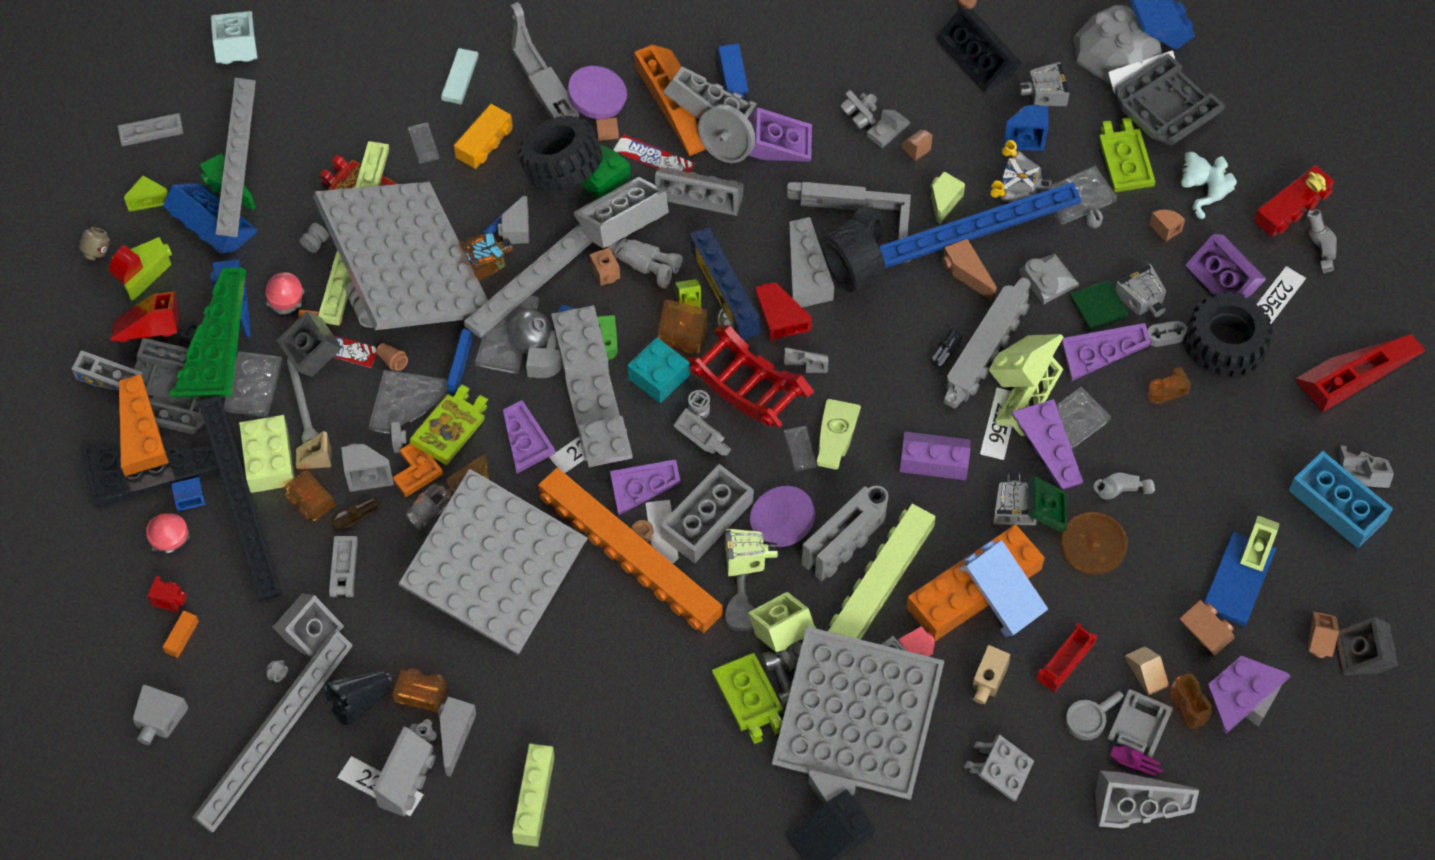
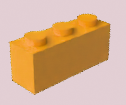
(483, 136)

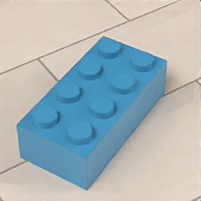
(1340, 499)

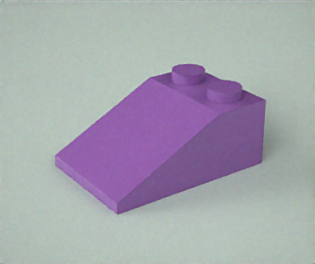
(780, 137)

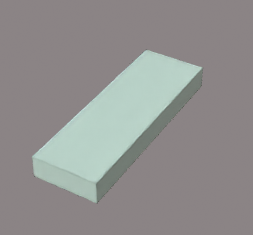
(459, 76)

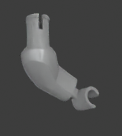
(1323, 238)
(1121, 482)

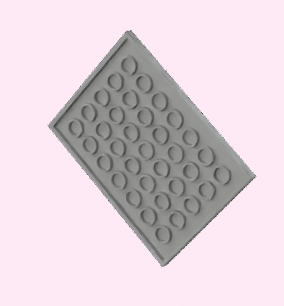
(401, 254)

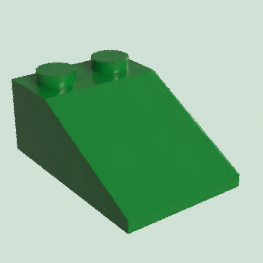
(610, 174)

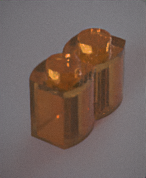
(309, 496)
(1193, 704)

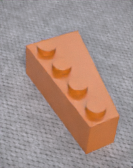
(139, 432)

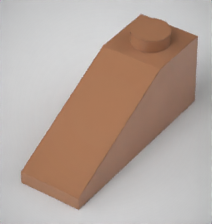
(968, 268)

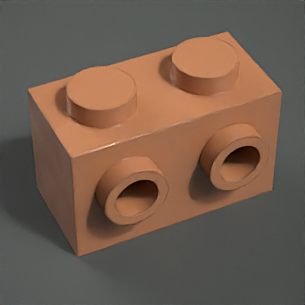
(1207, 627)

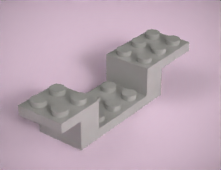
(590, 387)

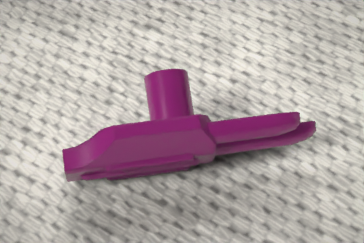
(1133, 759)

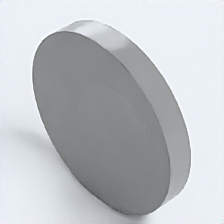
(726, 133)

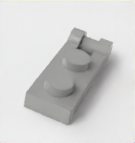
(343, 565)

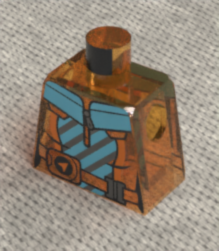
(485, 254)

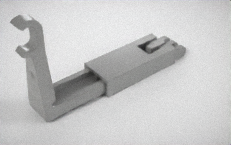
(540, 77)
(851, 199)

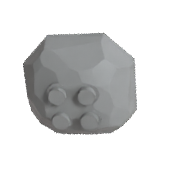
(1112, 42)

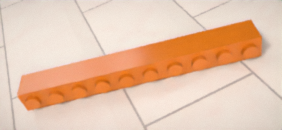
(630, 551)

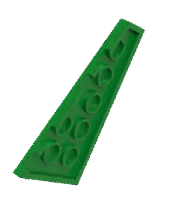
(213, 349)

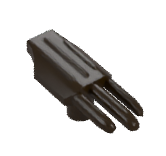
(352, 514)

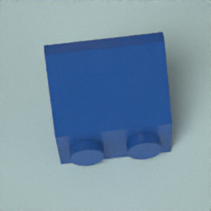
(1028, 128)

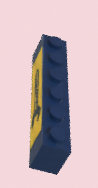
(724, 283)

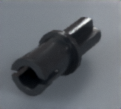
(946, 348)

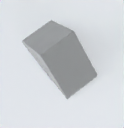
(828, 786)

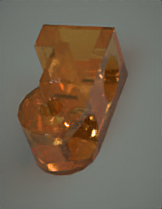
(1169, 388)

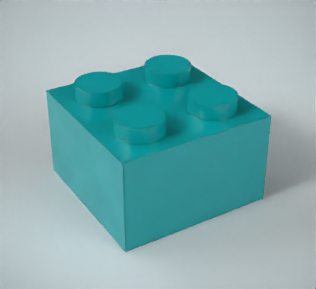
(658, 370)

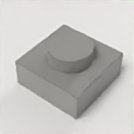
(398, 436)

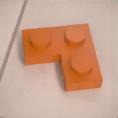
(421, 472)

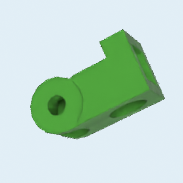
(609, 335)

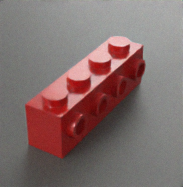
(1291, 203)

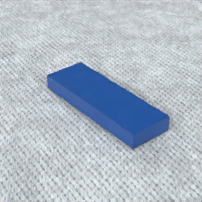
(459, 362)

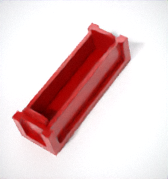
(1066, 658)

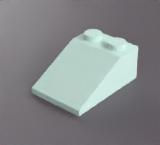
(233, 37)

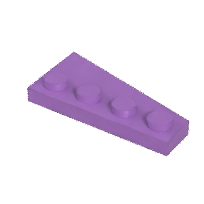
(1097, 349)

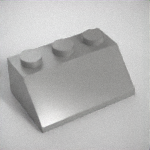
(404, 773)

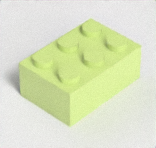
(266, 453)

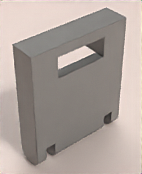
(1139, 728)

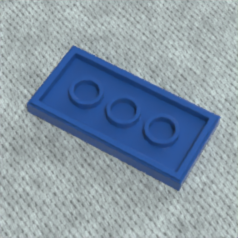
(1236, 584)

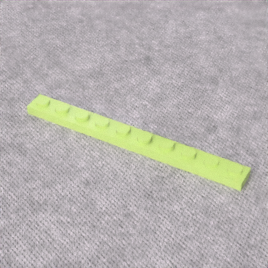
(335, 294)

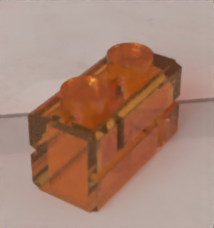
(420, 690)

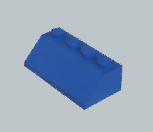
(199, 212)

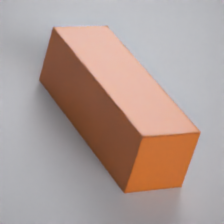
(180, 634)

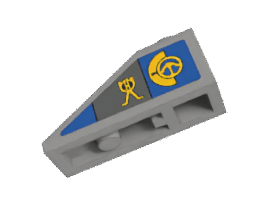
(101, 371)

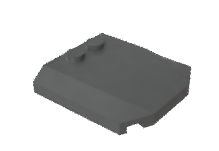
(1166, 101)
(160, 367)

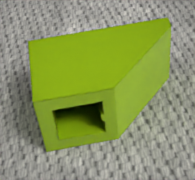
(688, 292)

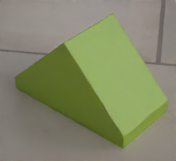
(145, 195)

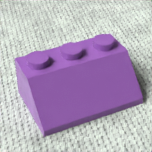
(1224, 268)
(935, 455)

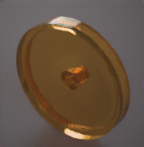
(1094, 543)

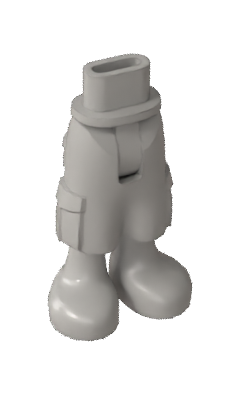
(645, 257)

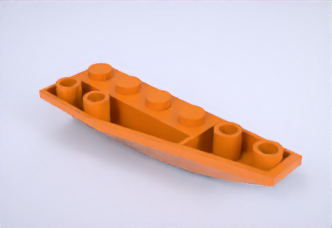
(657, 68)

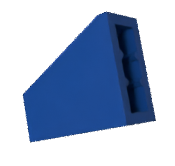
(731, 69)

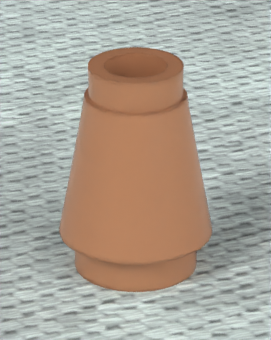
(392, 357)

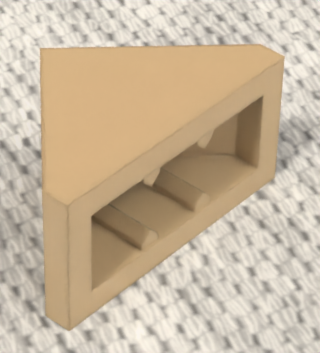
(314, 453)
(1148, 669)

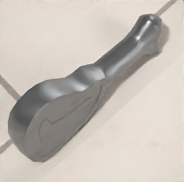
(738, 608)

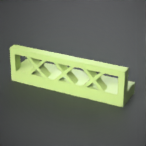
(1020, 396)

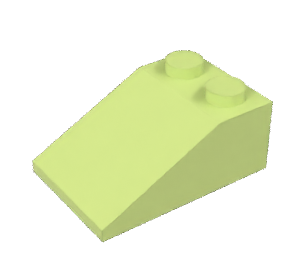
(1025, 360)

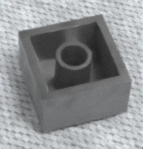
(309, 344)

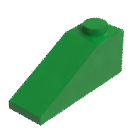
(212, 174)

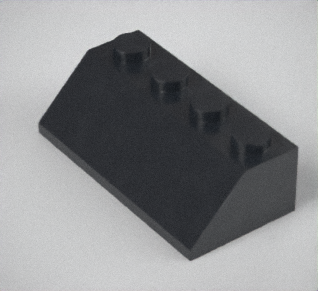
(978, 49)

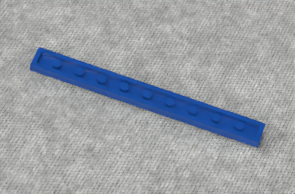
(980, 224)

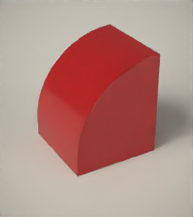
(125, 264)

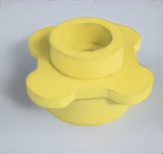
(1316, 182)

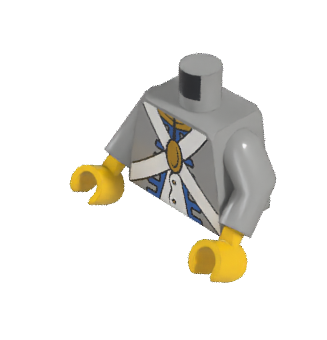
(1021, 177)

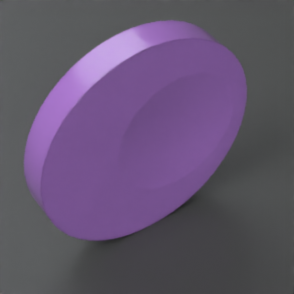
(597, 92)
(783, 515)

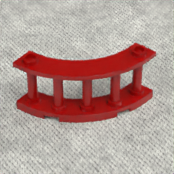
(763, 369)

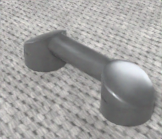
(772, 662)

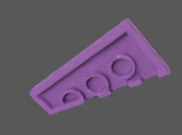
(1047, 435)

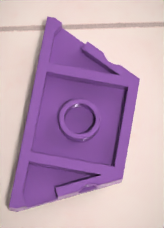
(1242, 689)

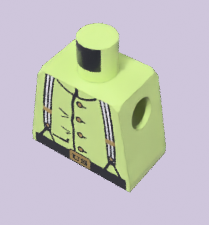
(746, 551)

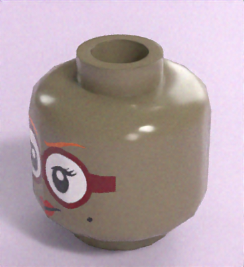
(94, 243)

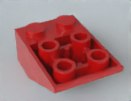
(150, 318)

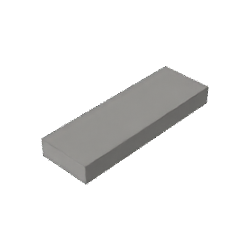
(150, 129)

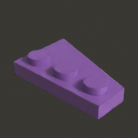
(641, 483)

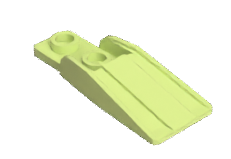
(836, 432)

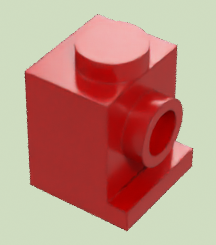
(166, 595)

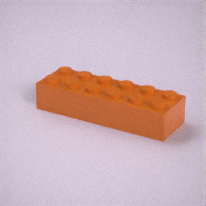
(954, 595)

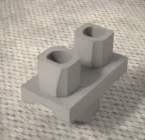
(864, 115)

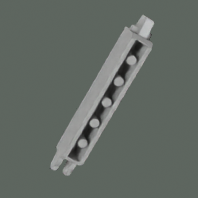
(986, 342)

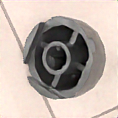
(529, 330)

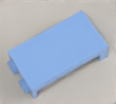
(1004, 587)

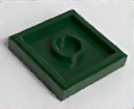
(1099, 305)
(1047, 504)

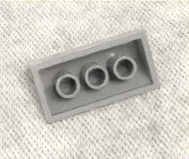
(700, 190)
(622, 212)

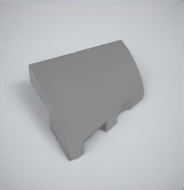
(814, 361)
(1366, 468)

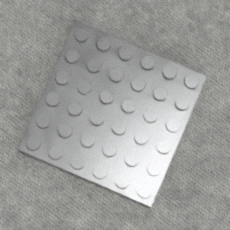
(493, 561)
(858, 712)

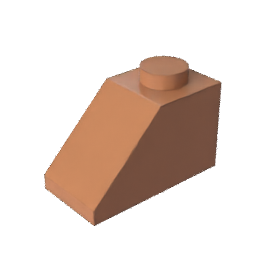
(1323, 634)

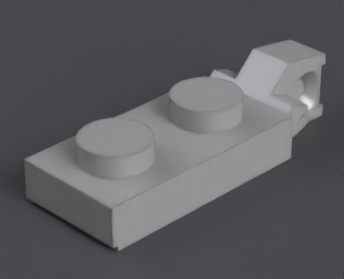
(701, 433)

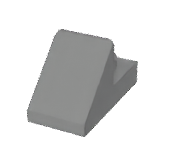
(887, 128)

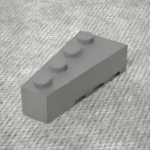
(698, 96)
(808, 268)

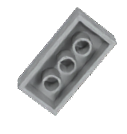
(706, 513)

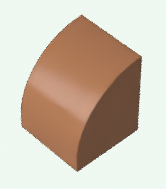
(918, 144)
(1167, 223)

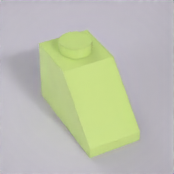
(945, 195)
(1260, 543)

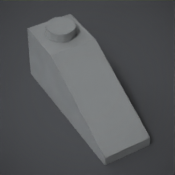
(455, 724)

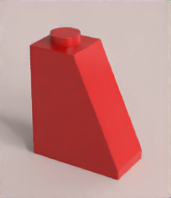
(780, 312)

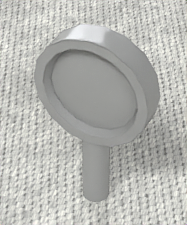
(1087, 718)

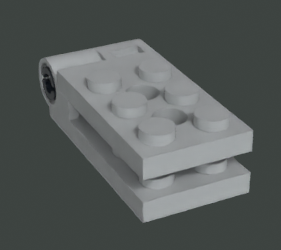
(845, 531)

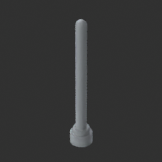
(309, 432)

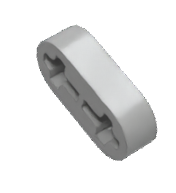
(1166, 333)

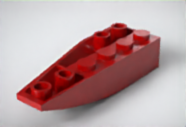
(1353, 371)

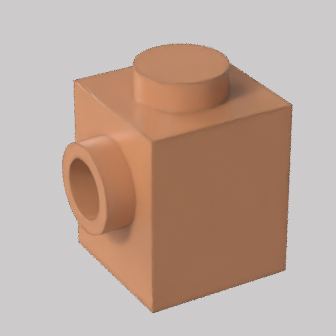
(605, 266)

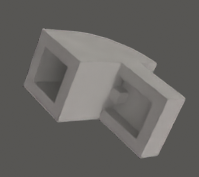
(544, 362)

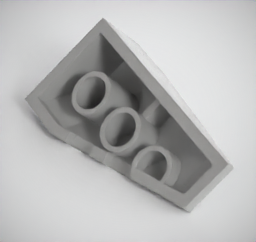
(1134, 799)

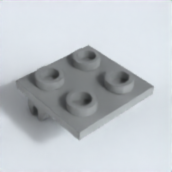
(1004, 768)

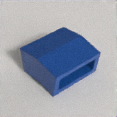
(188, 494)

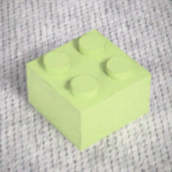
(781, 621)

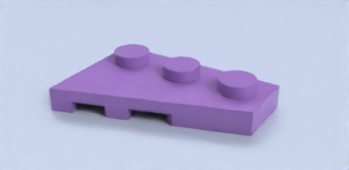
(526, 437)

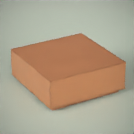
(607, 129)

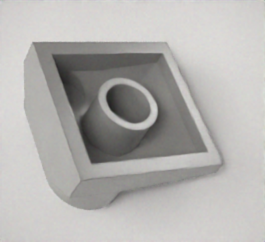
(1048, 277)

